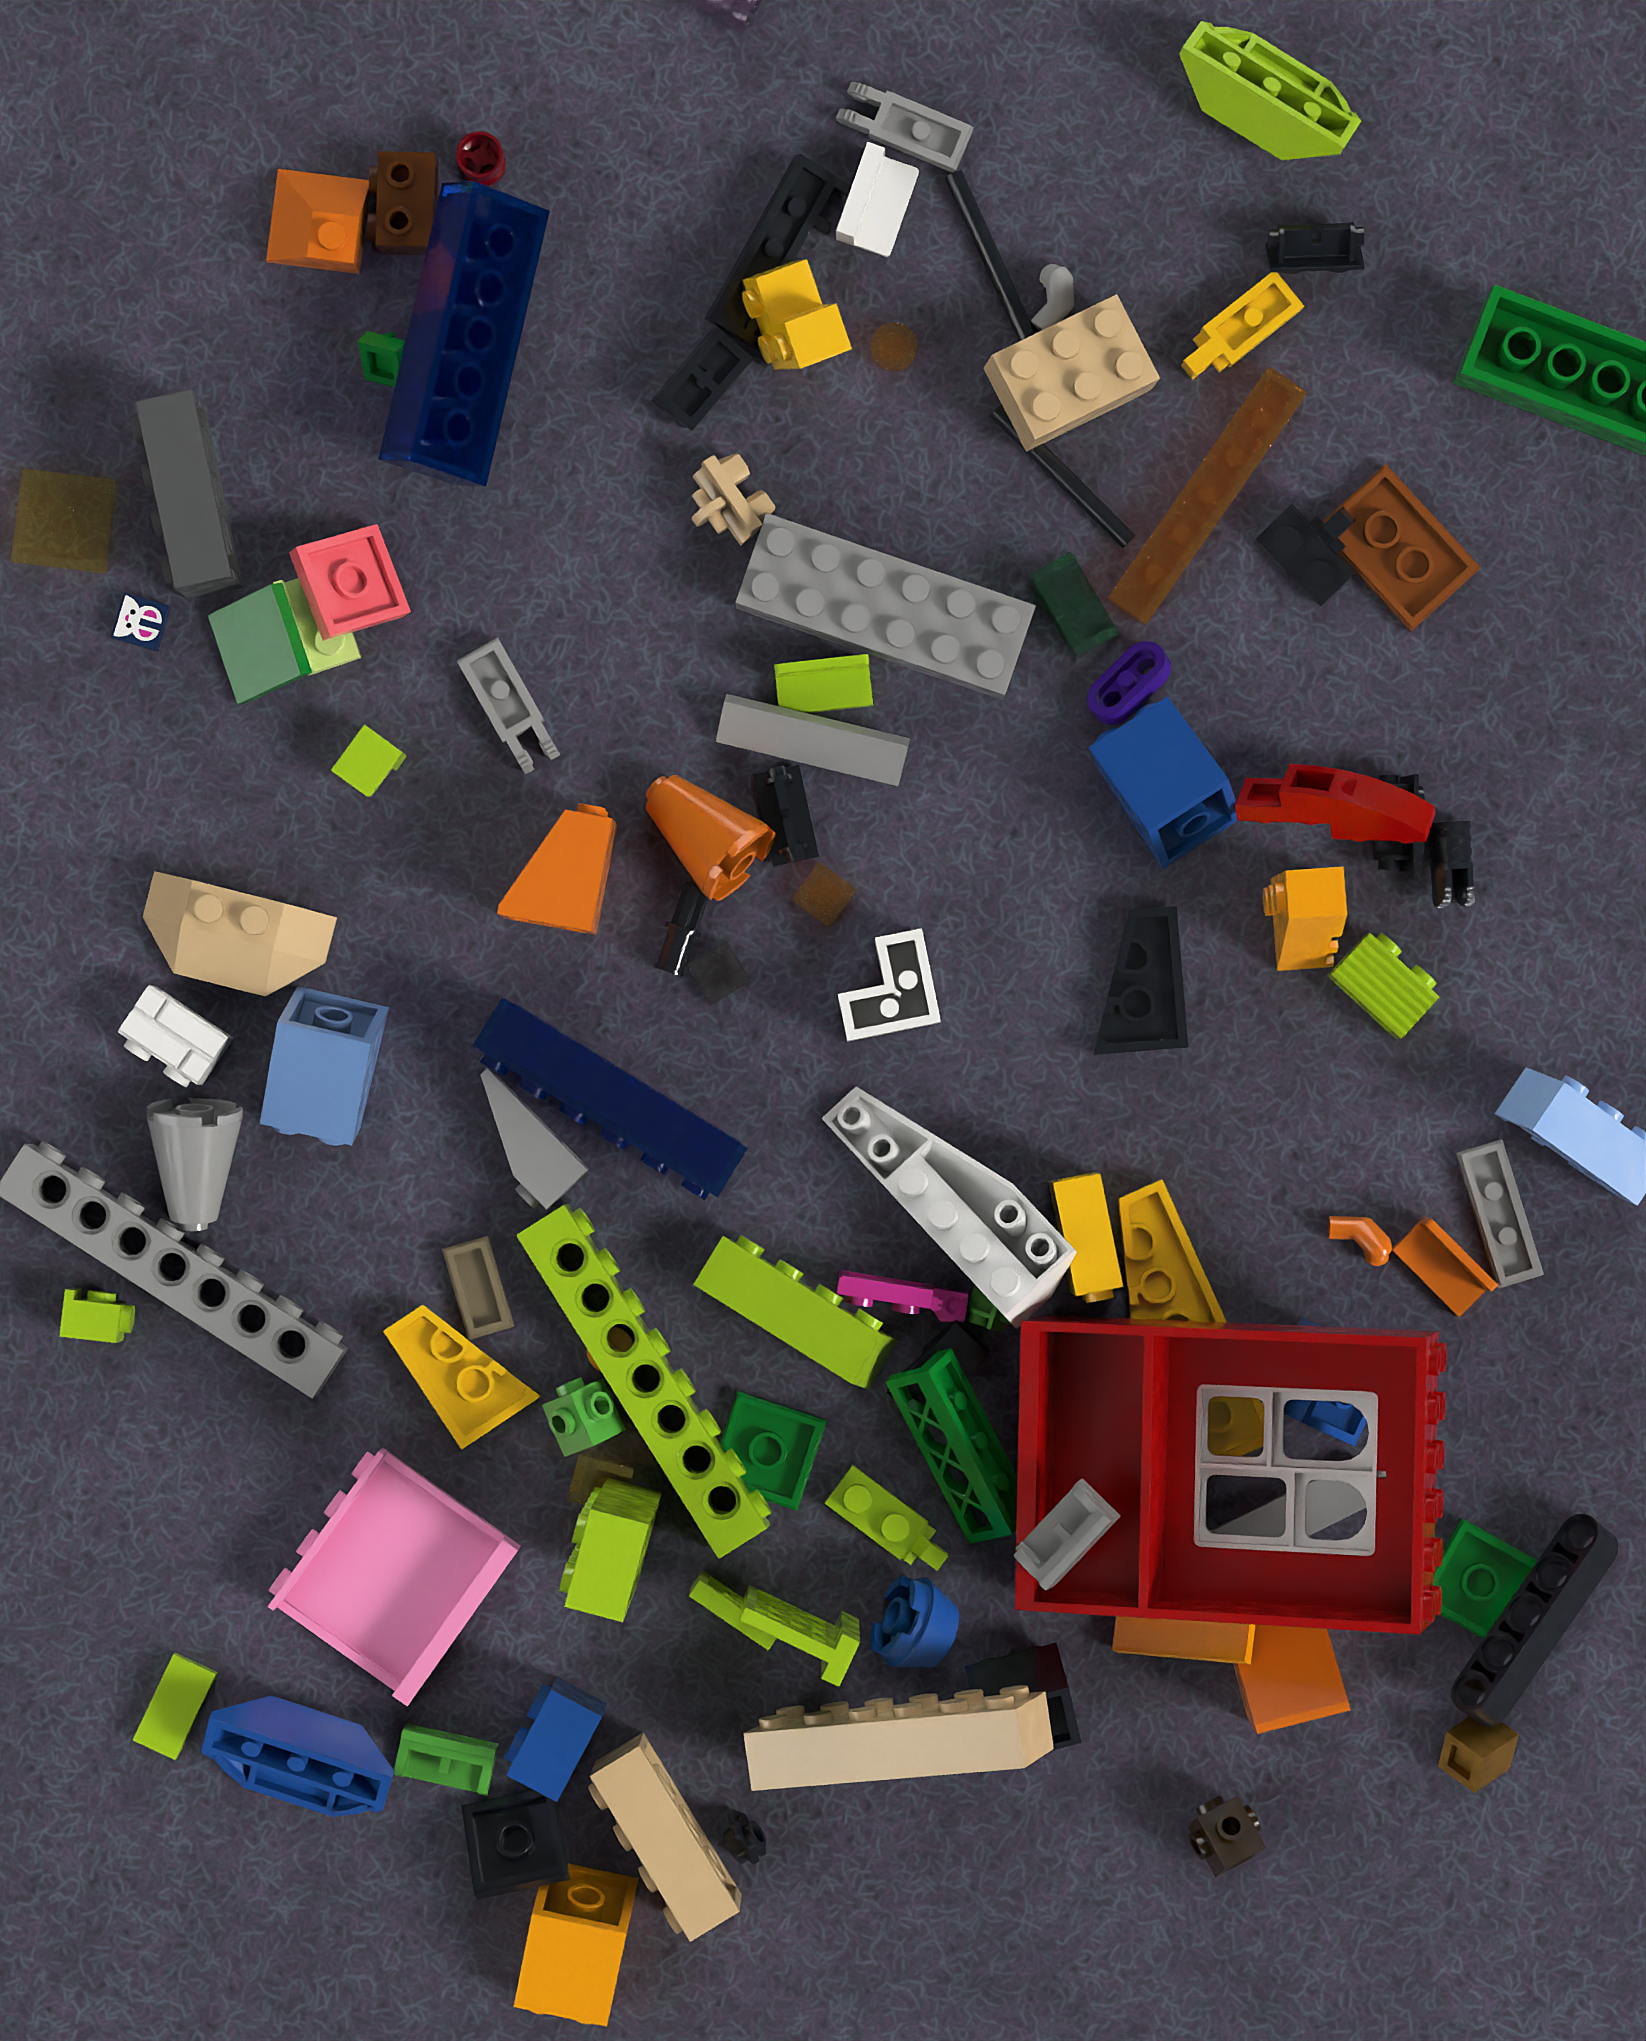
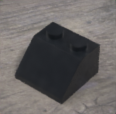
(1041, 1671)

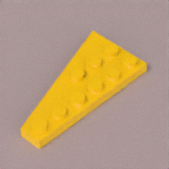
(1171, 1285)

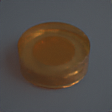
(894, 347)

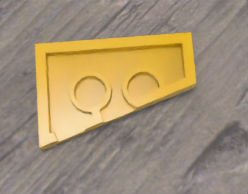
(456, 1376)

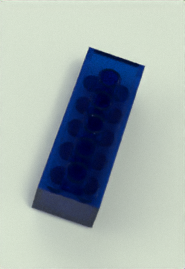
(464, 334)
(609, 1096)

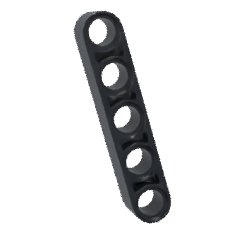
(1534, 1643)

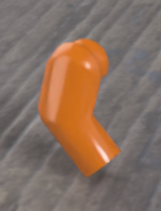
(1365, 1233)

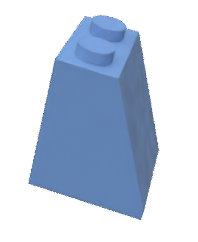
(322, 1066)

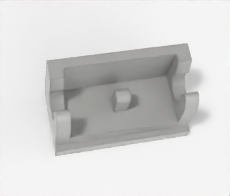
(1065, 1534)

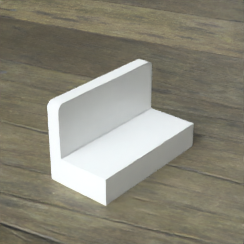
(876, 202)

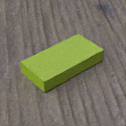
(175, 1706)

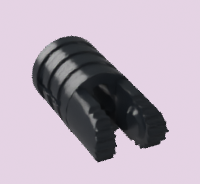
(1449, 852)

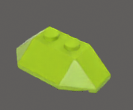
(1266, 94)

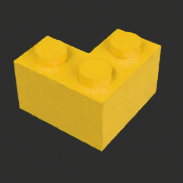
(792, 318)

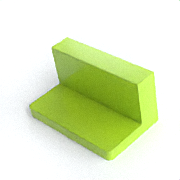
(824, 684)

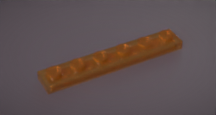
(1207, 496)

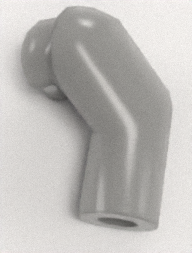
(1060, 296)

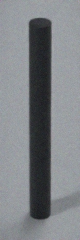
(990, 255)
(1069, 483)

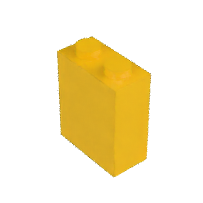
(1086, 1226)

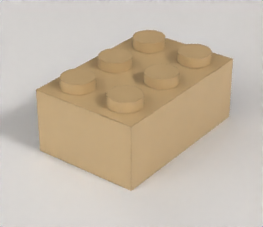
(1071, 372)

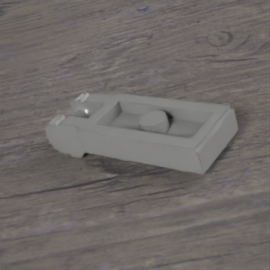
(909, 127)
(506, 700)

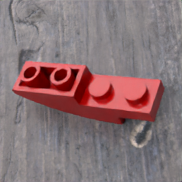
(1350, 802)

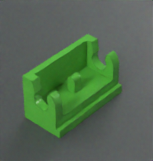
(446, 1758)

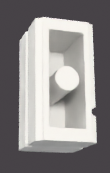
(174, 1036)

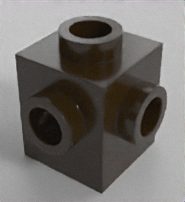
(1225, 1834)

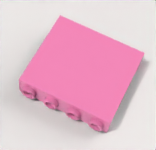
(393, 1573)

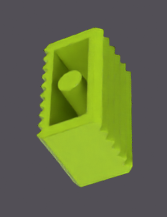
(1384, 984)

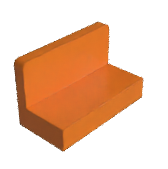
(1443, 1266)

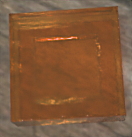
(824, 894)

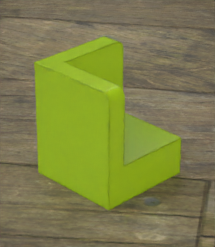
(368, 761)

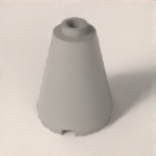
(194, 1156)

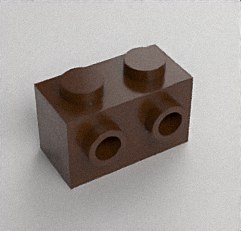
(405, 201)

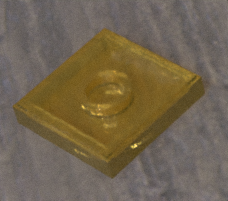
(64, 521)

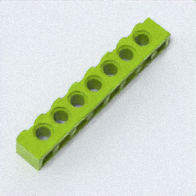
(721, 1528)

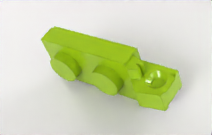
(885, 1518)

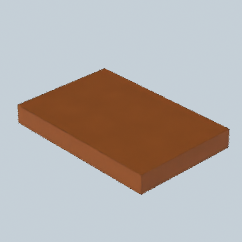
(1402, 549)

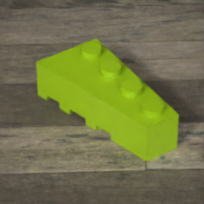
(795, 1312)

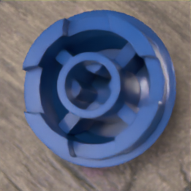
(916, 1624)

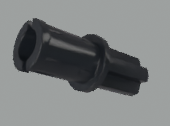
(682, 930)

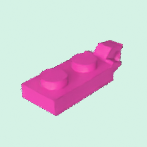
(904, 1295)

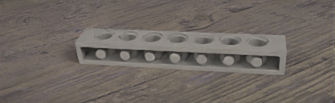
(25, 1188)

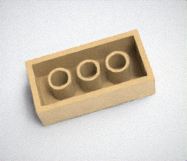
(665, 1837)

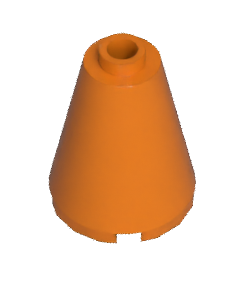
(707, 834)

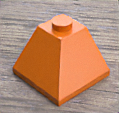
(318, 221)

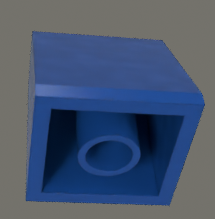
(1165, 781)

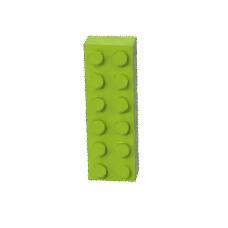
(609, 1549)

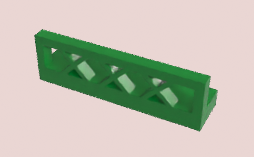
(970, 1445)

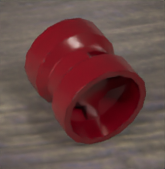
(481, 150)

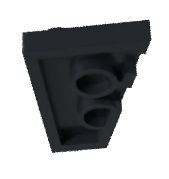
(1146, 987)

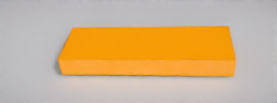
(1184, 1639)

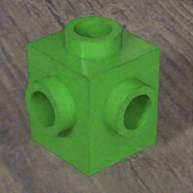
(582, 1415)

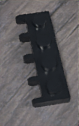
(776, 240)

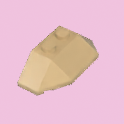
(234, 935)

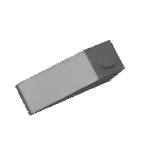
(534, 1151)

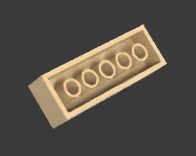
(899, 1739)

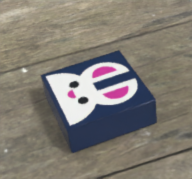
(140, 622)

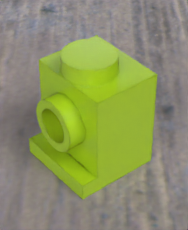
(96, 1316)

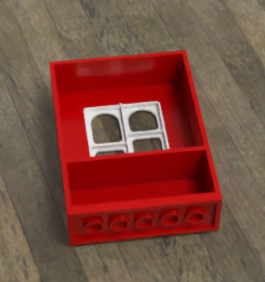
(1131, 1419)

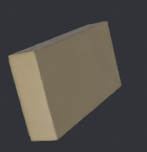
(478, 1287)

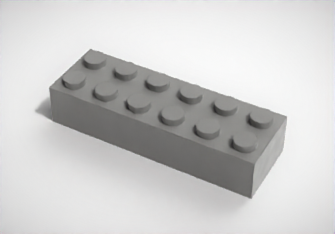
(884, 606)

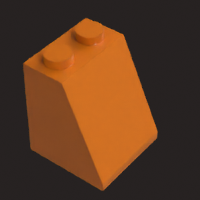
(566, 874)
(1290, 1678)

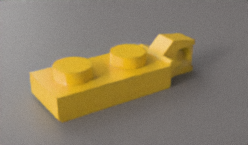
(1243, 325)

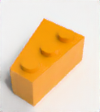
(1306, 914)

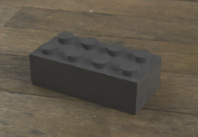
(188, 495)

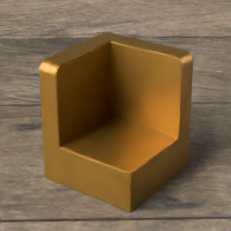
(1477, 1752)

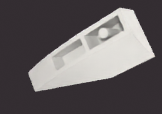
(960, 1203)

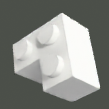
(905, 998)

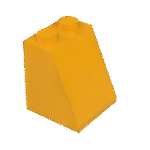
(576, 1945)

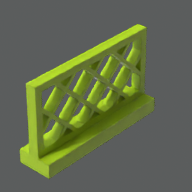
(826, 1641)

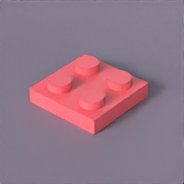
(349, 582)

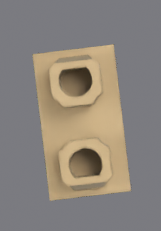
(722, 501)

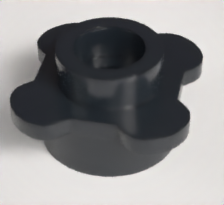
(745, 1840)

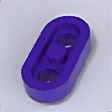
(1127, 683)

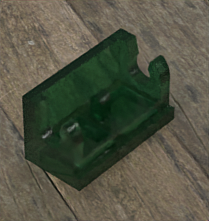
(1072, 605)

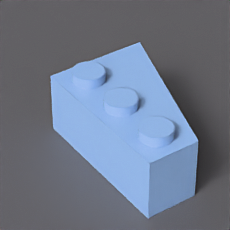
(1579, 1131)

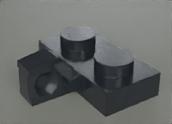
(1310, 550)

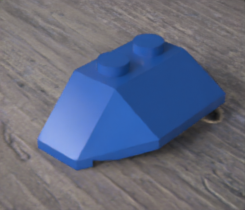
(299, 1756)

